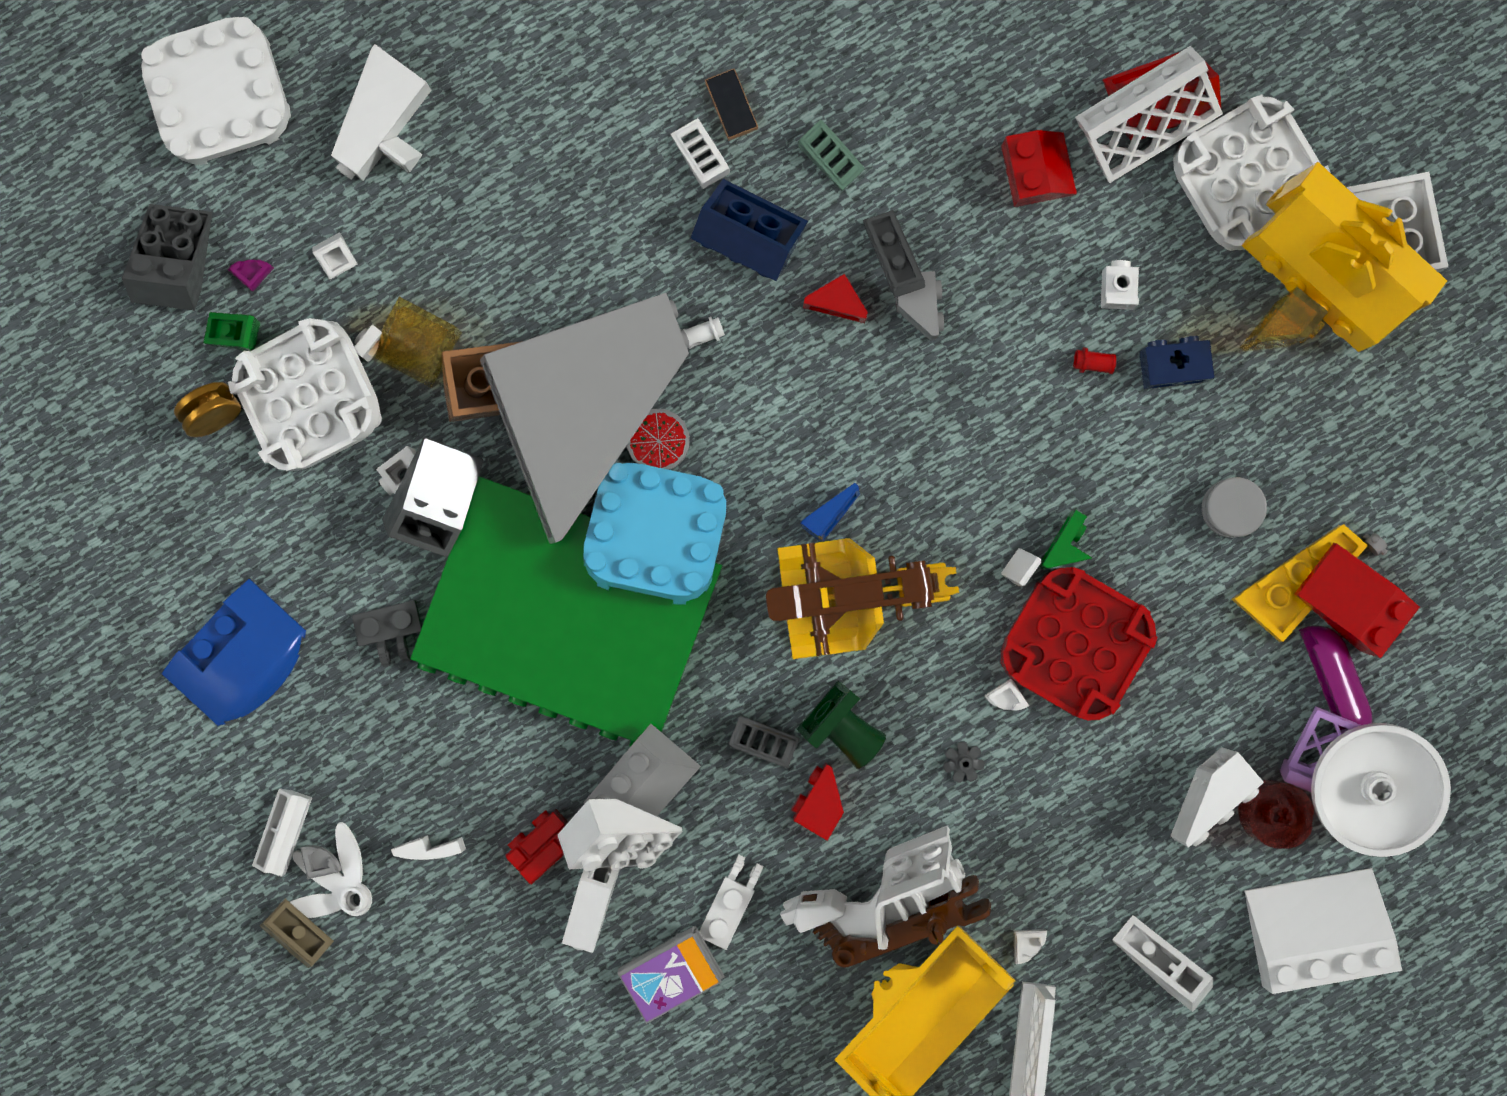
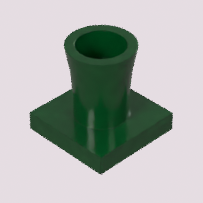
(836, 721)

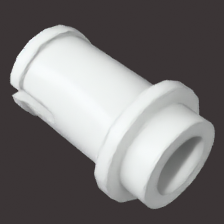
(704, 332)

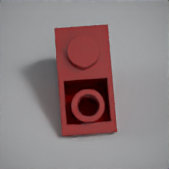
(822, 805)

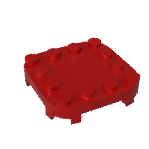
(1078, 643)

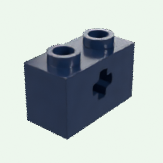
(1195, 367)

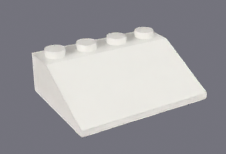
(1415, 204)
(1321, 931)

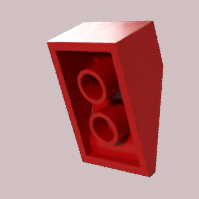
(1357, 601)

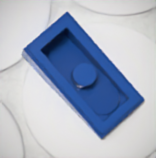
(826, 517)

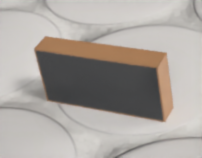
(731, 104)

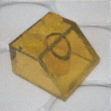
(1288, 321)
(415, 341)

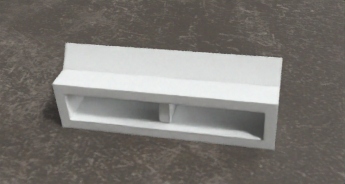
(281, 832)

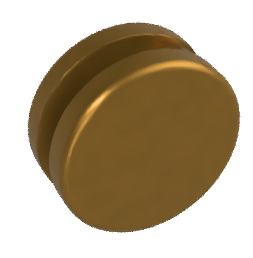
(207, 409)

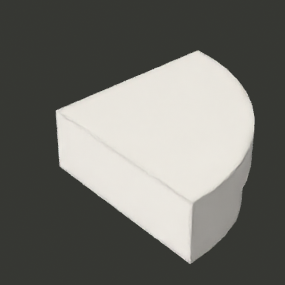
(1007, 697)
(1028, 944)

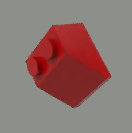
(1038, 167)

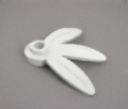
(342, 887)

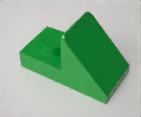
(232, 331)
(1061, 550)

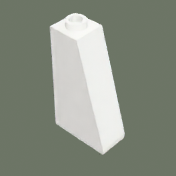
(378, 112)

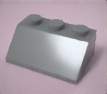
(648, 773)

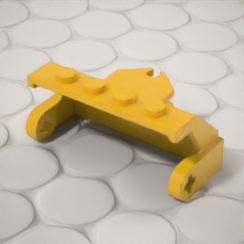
(1343, 257)
(924, 1016)

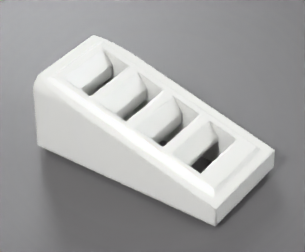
(712, 175)

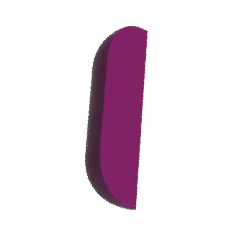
(1336, 674)

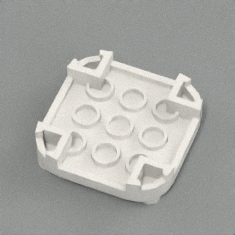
(215, 90)
(1239, 164)
(306, 395)

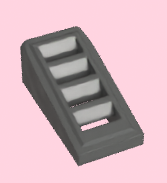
(747, 748)

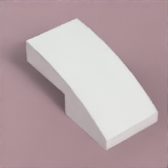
(421, 849)

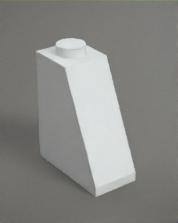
(590, 908)

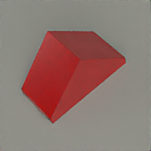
(838, 300)

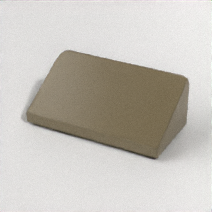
(296, 933)

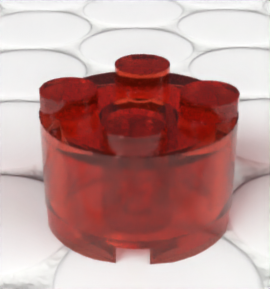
(1294, 815)

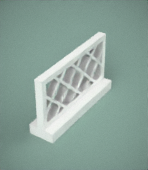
(1141, 97)
(1032, 1040)

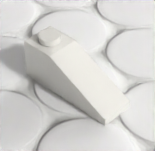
(1164, 963)

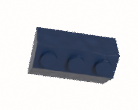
(748, 229)

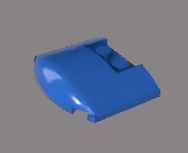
(237, 656)

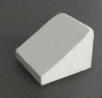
(400, 153)
(334, 256)
(1021, 567)

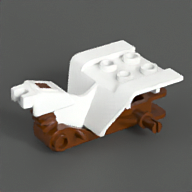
(915, 901)

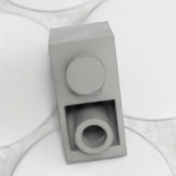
(921, 307)

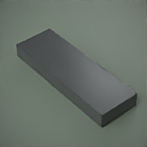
(894, 254)

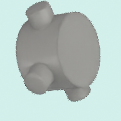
(1375, 544)

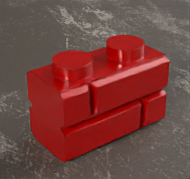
(540, 848)

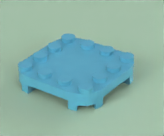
(655, 532)

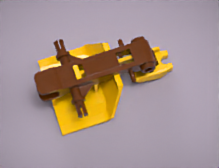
(838, 597)

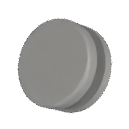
(1234, 507)

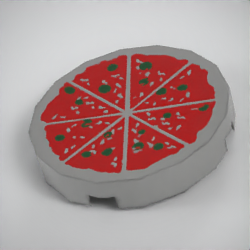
(660, 440)

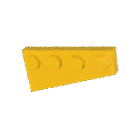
(1272, 597)

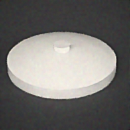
(1380, 789)

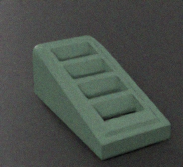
(805, 142)

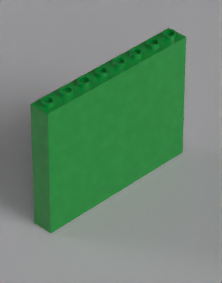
(542, 631)

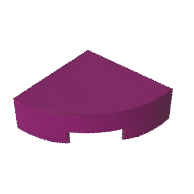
(251, 272)

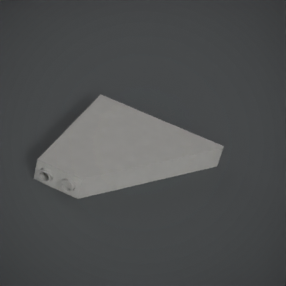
(581, 398)

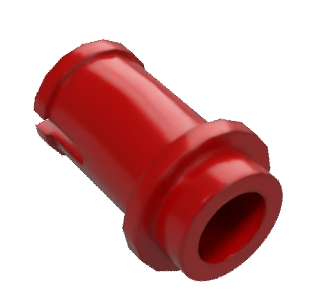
(1094, 361)

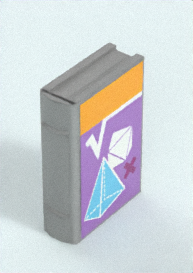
(670, 974)

